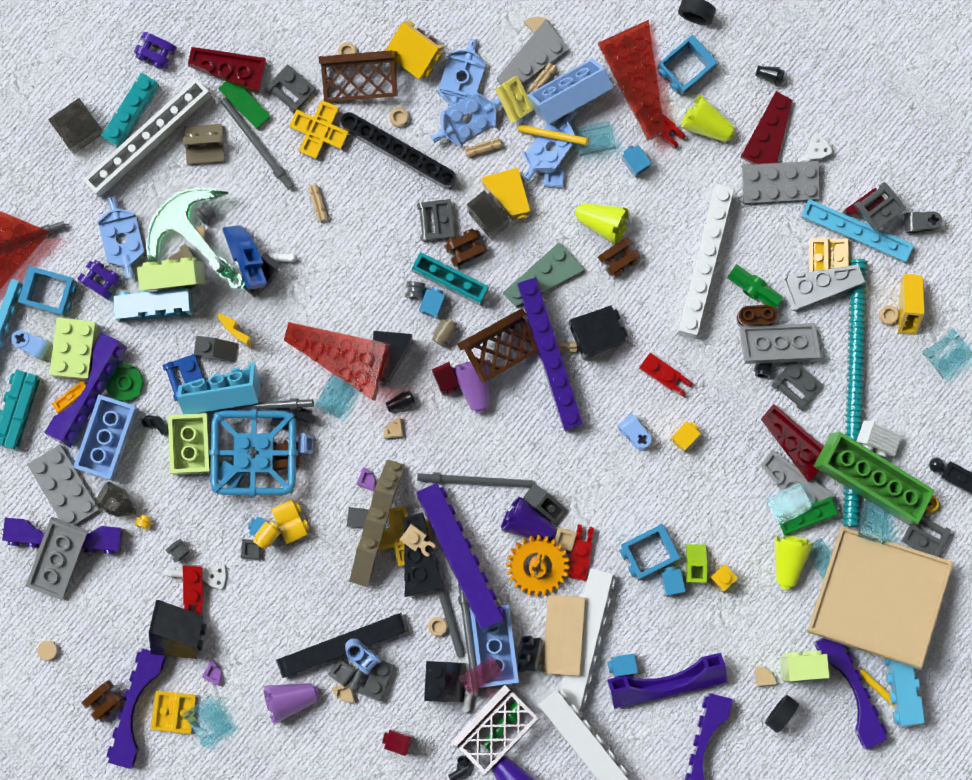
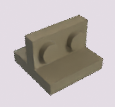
(204, 144)

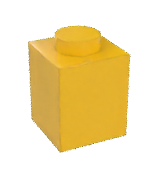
(685, 435)
(723, 578)

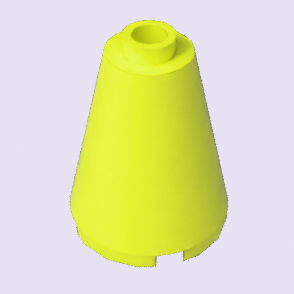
(707, 121)
(604, 220)
(790, 559)

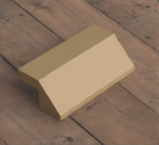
(563, 635)

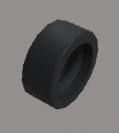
(697, 11)
(782, 713)

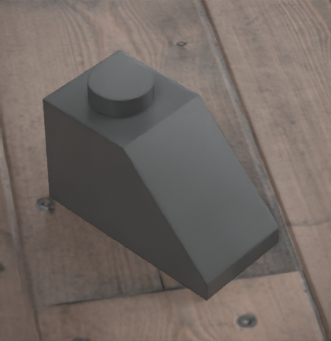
(214, 349)
(545, 504)

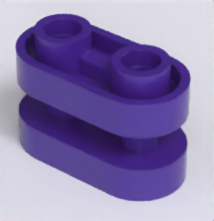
(158, 60)
(96, 268)

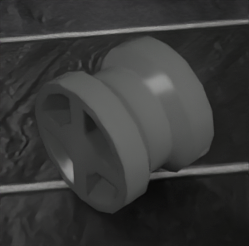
(204, 212)
(415, 290)
(177, 550)

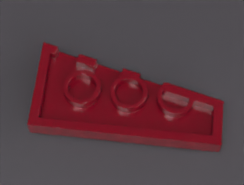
(231, 67)
(768, 136)
(794, 440)

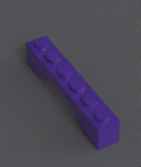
(67, 424)
(22, 531)
(704, 673)
(715, 713)
(868, 727)
(125, 747)

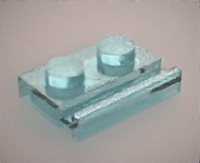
(599, 136)
(335, 396)
(789, 503)
(873, 522)

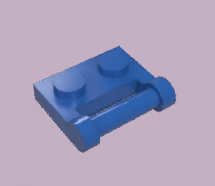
(189, 370)

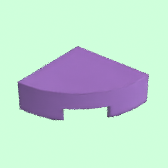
(366, 480)
(213, 673)

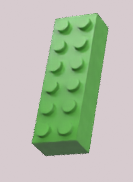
(874, 478)

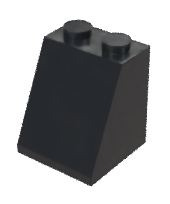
(597, 331)
(398, 348)
(176, 631)
(443, 681)

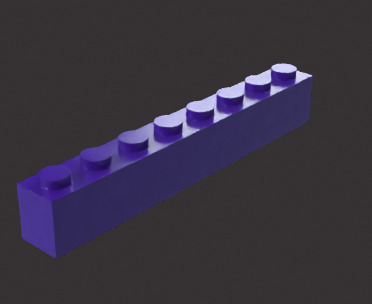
(549, 353)
(459, 557)

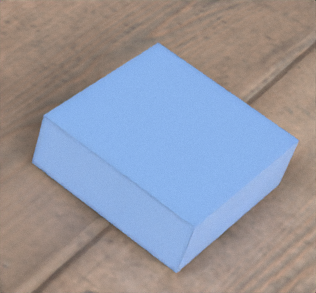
(555, 178)
(305, 444)

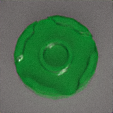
(125, 383)

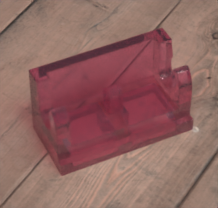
(480, 675)

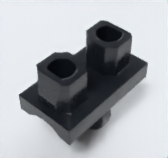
(529, 657)

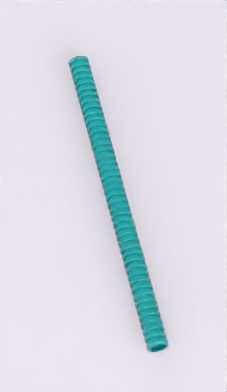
(855, 383)

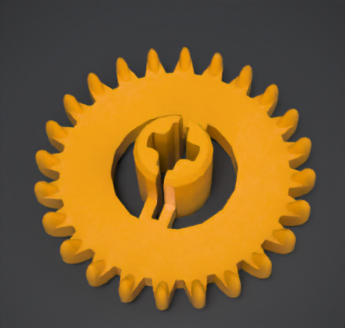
(533, 582)

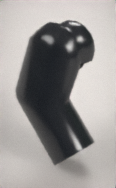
(155, 422)
(462, 768)

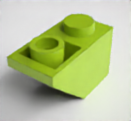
(696, 563)

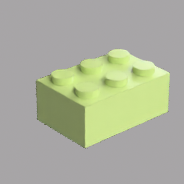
(171, 274)
(73, 349)
(189, 443)
(804, 667)

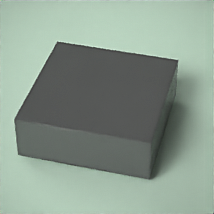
(356, 517)
(250, 550)
(342, 673)

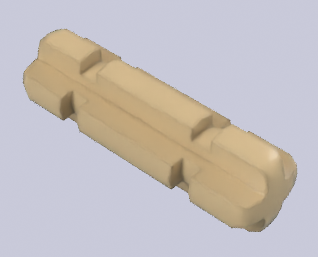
(543, 78)
(483, 147)
(317, 203)
(563, 346)

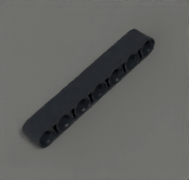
(392, 143)
(335, 647)

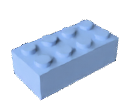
(570, 91)
(106, 437)
(500, 645)

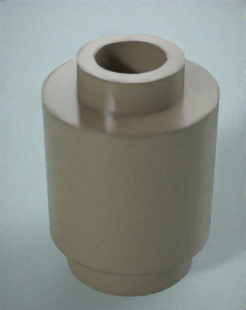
(444, 332)

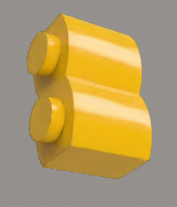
(290, 522)

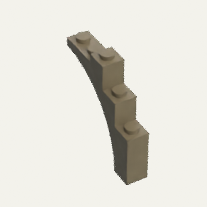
(376, 522)

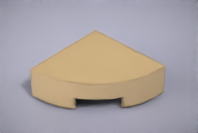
(534, 23)
(393, 429)
(764, 676)
(343, 693)

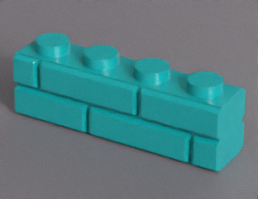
(130, 110)
(450, 278)
(17, 408)

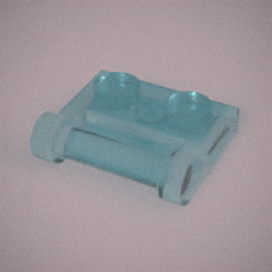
(952, 358)
(212, 717)

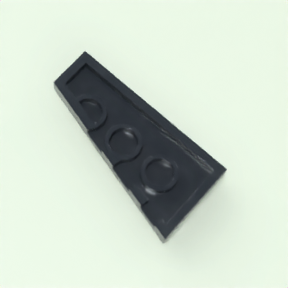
(420, 570)

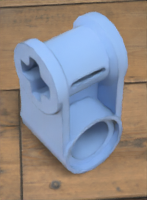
(33, 345)
(632, 429)
(364, 658)

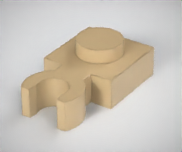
(415, 538)
(565, 538)

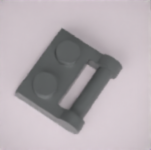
(293, 83)
(884, 211)
(442, 220)
(800, 380)
(923, 541)
(375, 683)

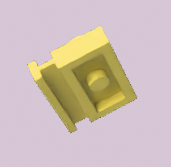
(514, 99)

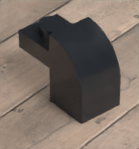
(269, 270)
(303, 415)

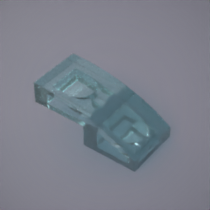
(820, 556)

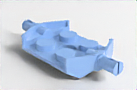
(461, 61)
(482, 117)
(547, 161)
(111, 226)

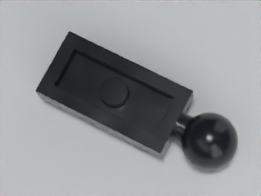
(953, 474)

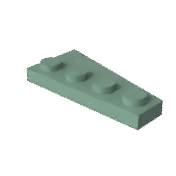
(549, 271)

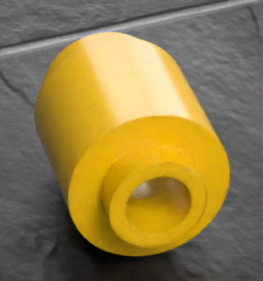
(267, 534)

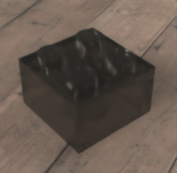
(76, 126)
(488, 214)

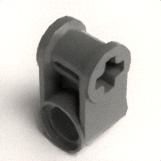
(918, 221)

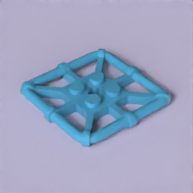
(245, 463)

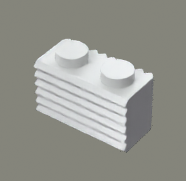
(879, 439)

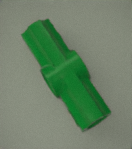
(754, 286)

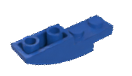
(247, 255)

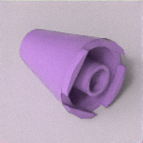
(475, 392)
(289, 699)

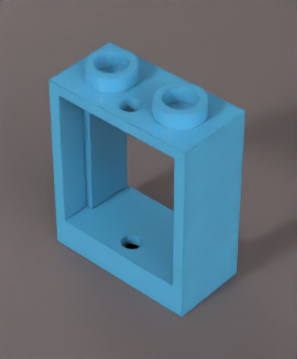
(699, 51)
(29, 286)
(667, 543)

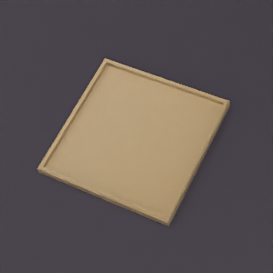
(880, 598)

